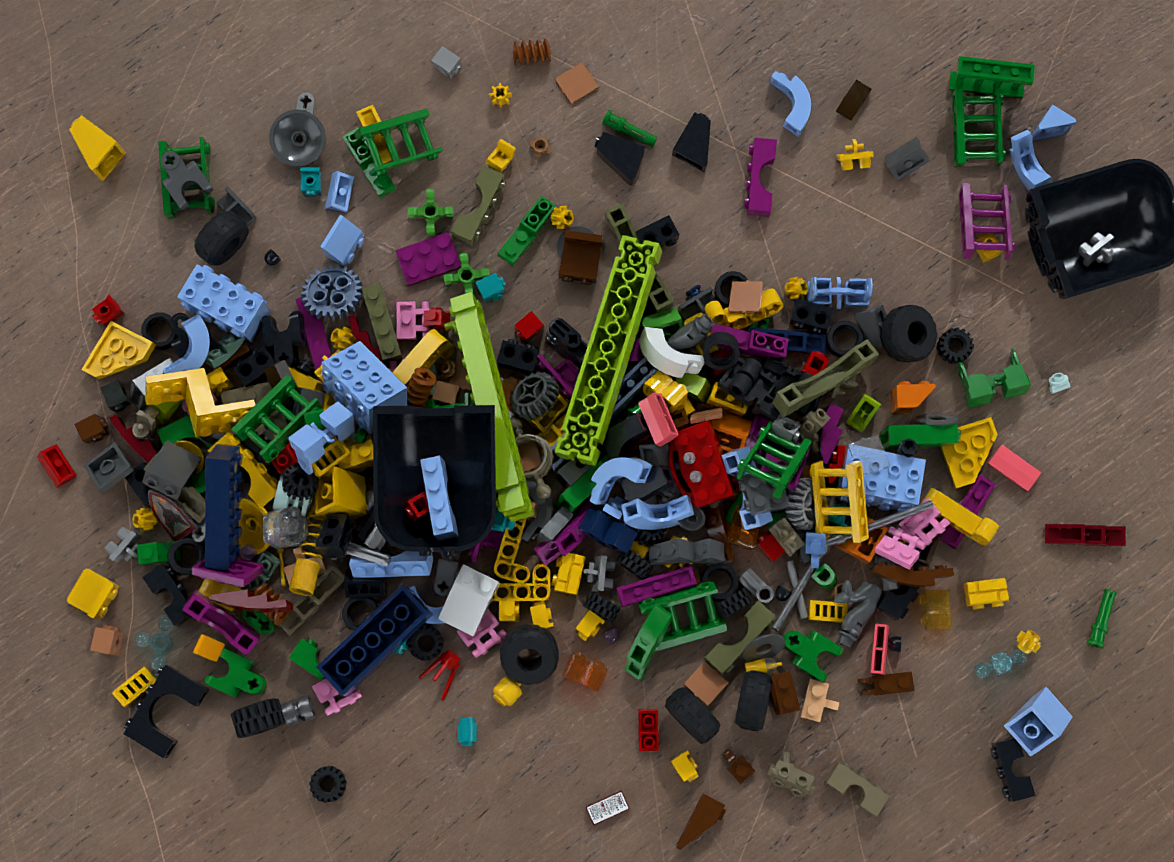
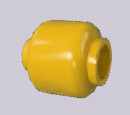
(507, 691)

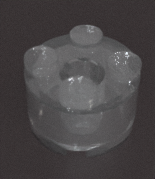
(284, 527)

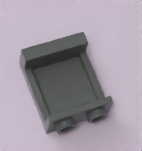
(171, 470)

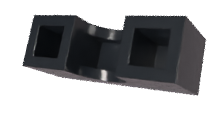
(163, 579)
(895, 605)
(1014, 787)

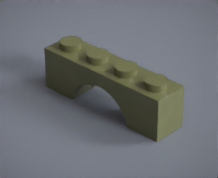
(468, 226)
(382, 323)
(757, 620)

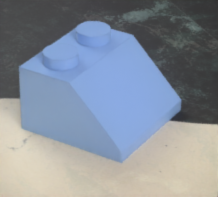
(342, 241)

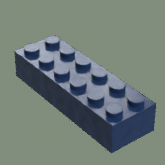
(222, 506)
(374, 640)

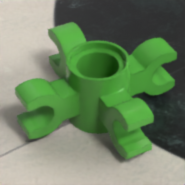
(446, 212)
(450, 279)

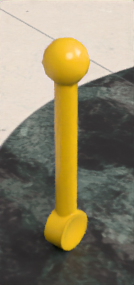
(283, 580)

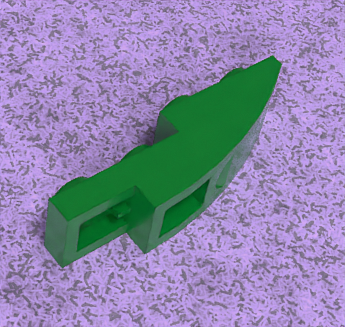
(383, 184)
(527, 231)
(647, 641)

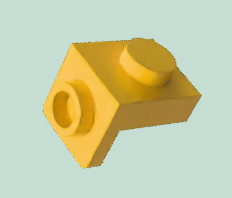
(501, 156)

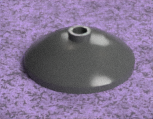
(284, 138)

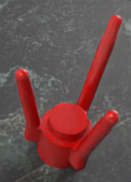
(449, 661)

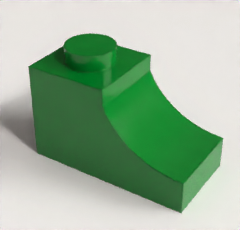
(156, 553)
(306, 656)

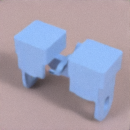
(855, 292)
(310, 440)

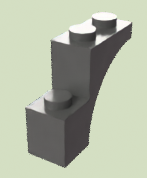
(684, 551)

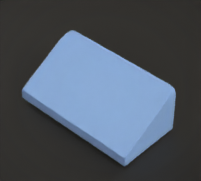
(339, 192)

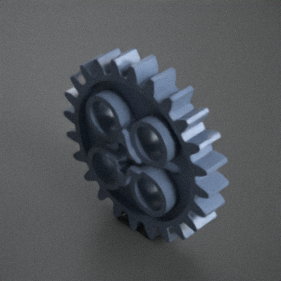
(317, 289)

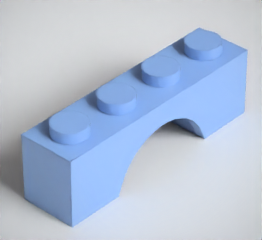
(731, 462)
(440, 510)
(404, 564)

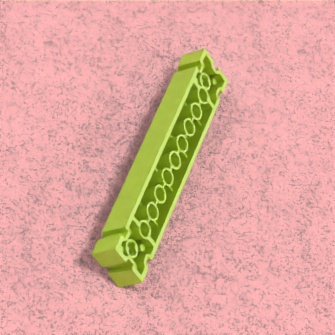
(608, 351)
(488, 390)

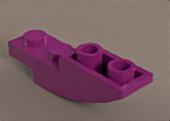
(755, 342)
(566, 539)

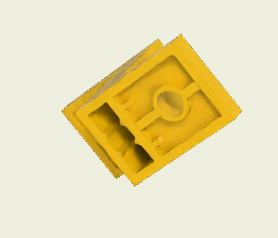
(195, 389)

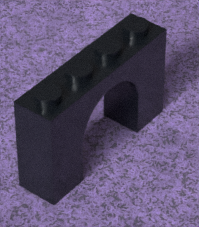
(617, 445)
(142, 726)

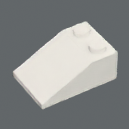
(468, 600)

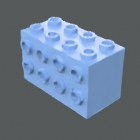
(223, 303)
(360, 382)
(891, 487)

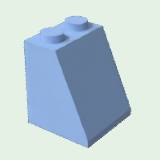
(1038, 721)

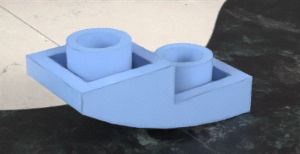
(614, 507)

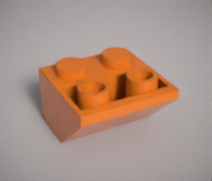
(908, 396)
(731, 431)
(865, 550)

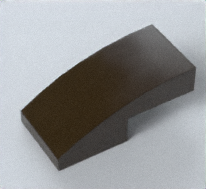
(853, 100)

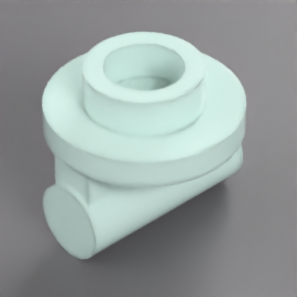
(1058, 382)

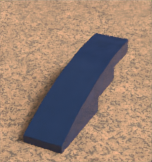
(799, 341)

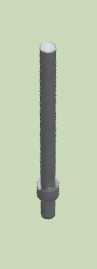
(840, 538)
(796, 593)

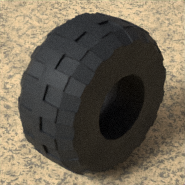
(221, 238)
(895, 334)
(529, 671)
(753, 700)
(692, 715)

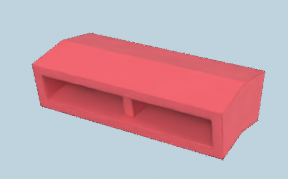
(658, 419)
(1014, 468)
(884, 649)

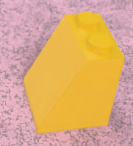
(96, 146)
(361, 455)
(341, 493)

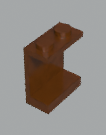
(580, 257)
(784, 693)

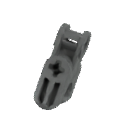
(181, 177)

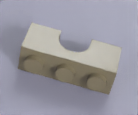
(872, 797)

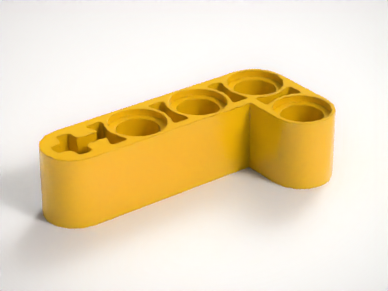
(770, 305)
(424, 355)
(968, 523)
(509, 561)
(531, 588)

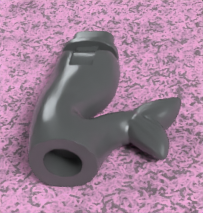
(691, 334)
(860, 615)

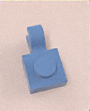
(815, 545)

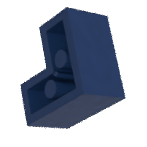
(608, 530)

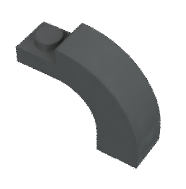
(543, 515)

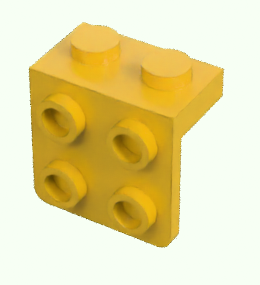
(93, 594)

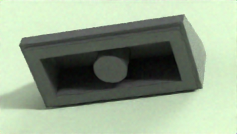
(554, 525)

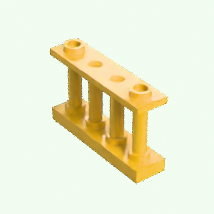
(856, 496)

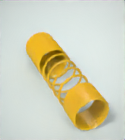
(306, 570)

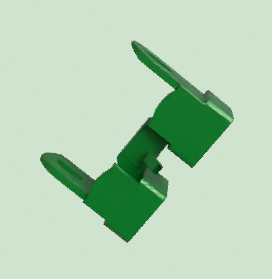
(981, 388)

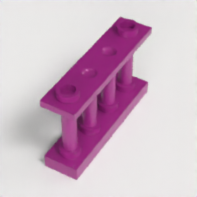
(969, 229)

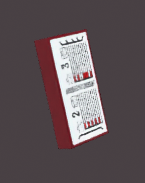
(607, 807)

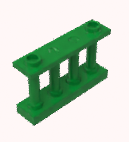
(987, 75)
(401, 123)
(961, 137)
(169, 204)
(264, 408)
(785, 472)
(696, 629)

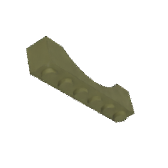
(621, 225)
(805, 391)

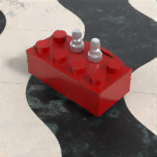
(701, 465)

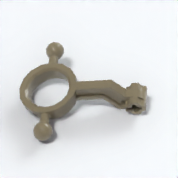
(543, 491)

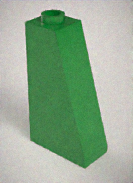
(923, 435)
(579, 491)

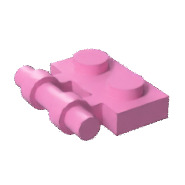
(406, 320)
(915, 524)
(898, 552)
(486, 626)
(327, 692)

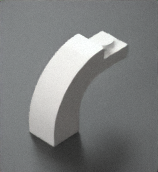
(664, 357)

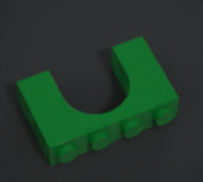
(183, 431)

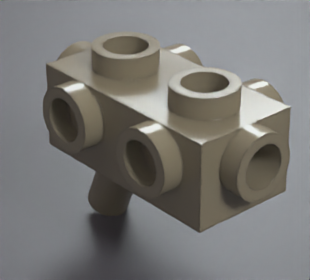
(813, 423)
(788, 776)

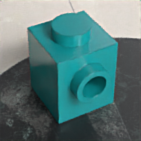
(491, 287)

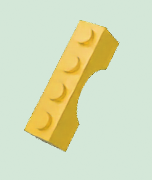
(263, 486)

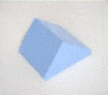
(1053, 124)

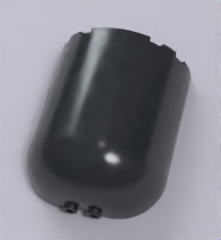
(1122, 199)
(467, 445)

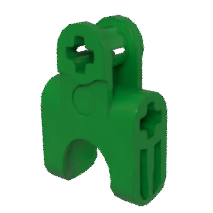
(808, 650)
(238, 677)

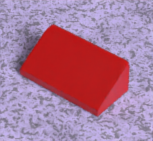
(56, 465)

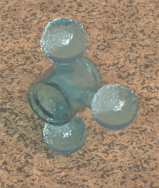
(143, 639)
(1000, 663)

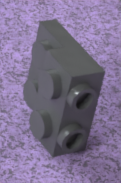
(108, 467)
(760, 495)

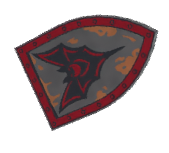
(170, 515)

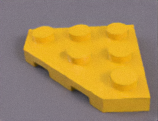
(117, 351)
(969, 455)

